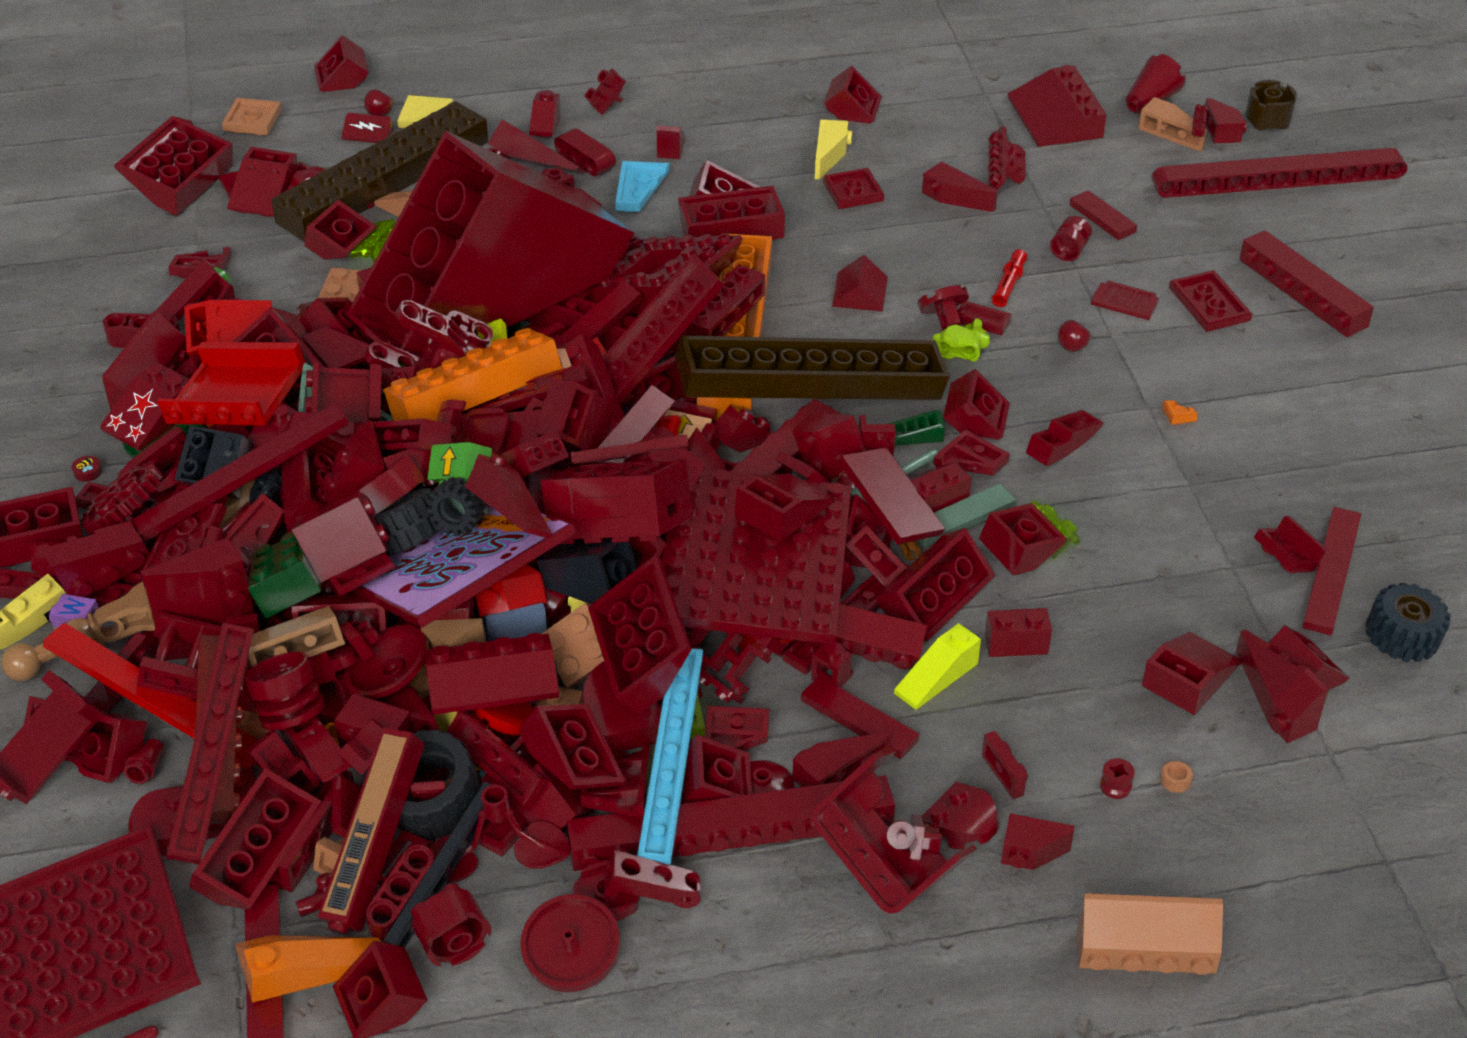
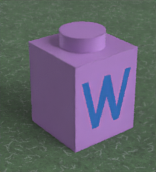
(71, 607)

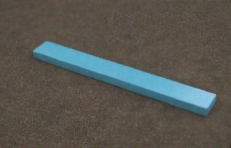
(670, 762)

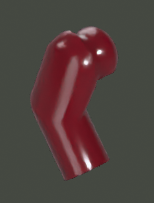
(313, 903)

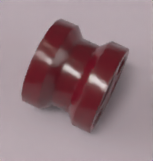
(1117, 778)

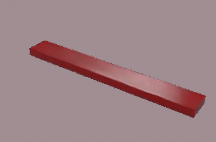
(123, 678)

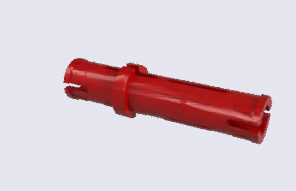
(1012, 272)

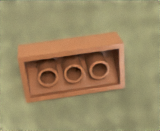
(1150, 933)

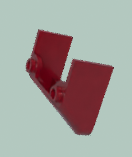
(861, 841)

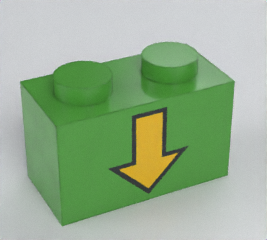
(454, 460)

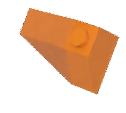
(295, 963)

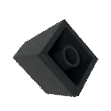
(587, 569)

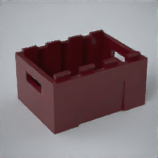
(620, 499)

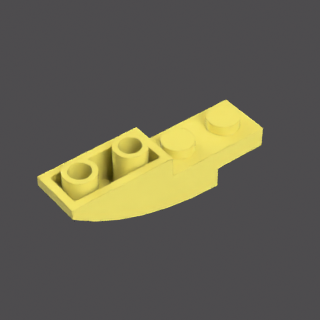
(27, 611)

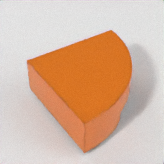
(1178, 414)

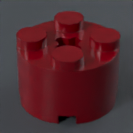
(450, 926)

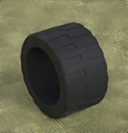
(442, 814)

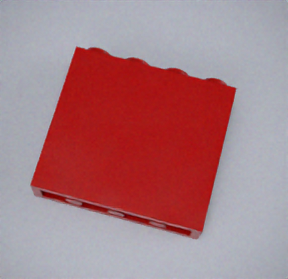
(236, 384)

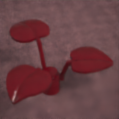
(537, 849)

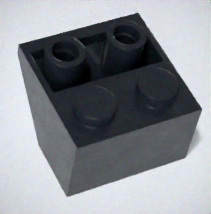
(209, 451)

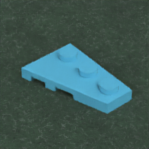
(638, 184)

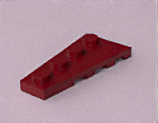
(256, 526)

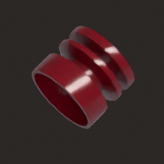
(284, 690)

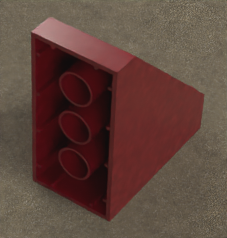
(485, 244)

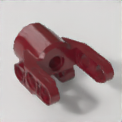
(448, 342)

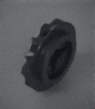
(267, 483)

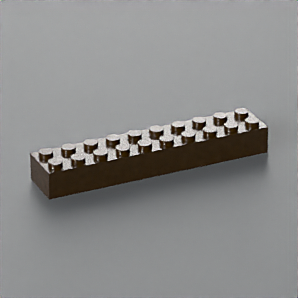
(376, 170)
(810, 368)

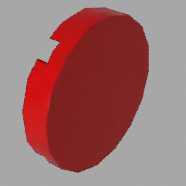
(506, 718)

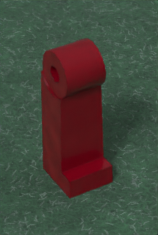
(651, 880)

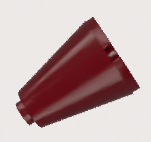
(1157, 79)

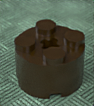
(1270, 105)

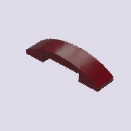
(392, 484)

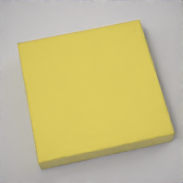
(419, 107)

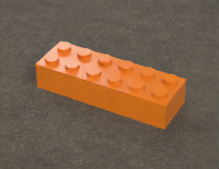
(474, 377)

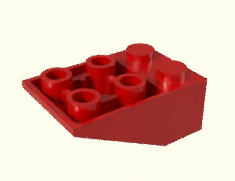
(220, 320)

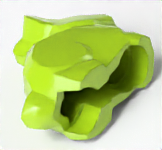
(962, 341)

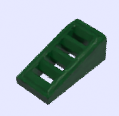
(923, 429)

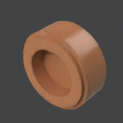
(1176, 776)

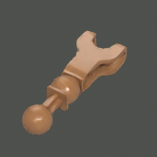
(130, 614)

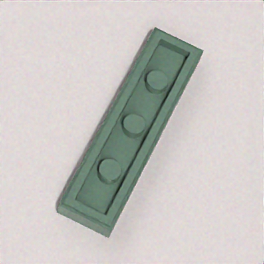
(972, 510)

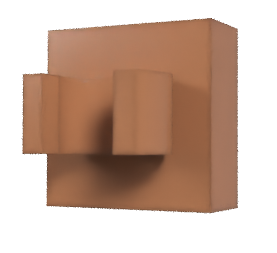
(326, 855)

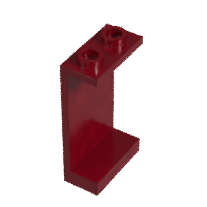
(45, 739)

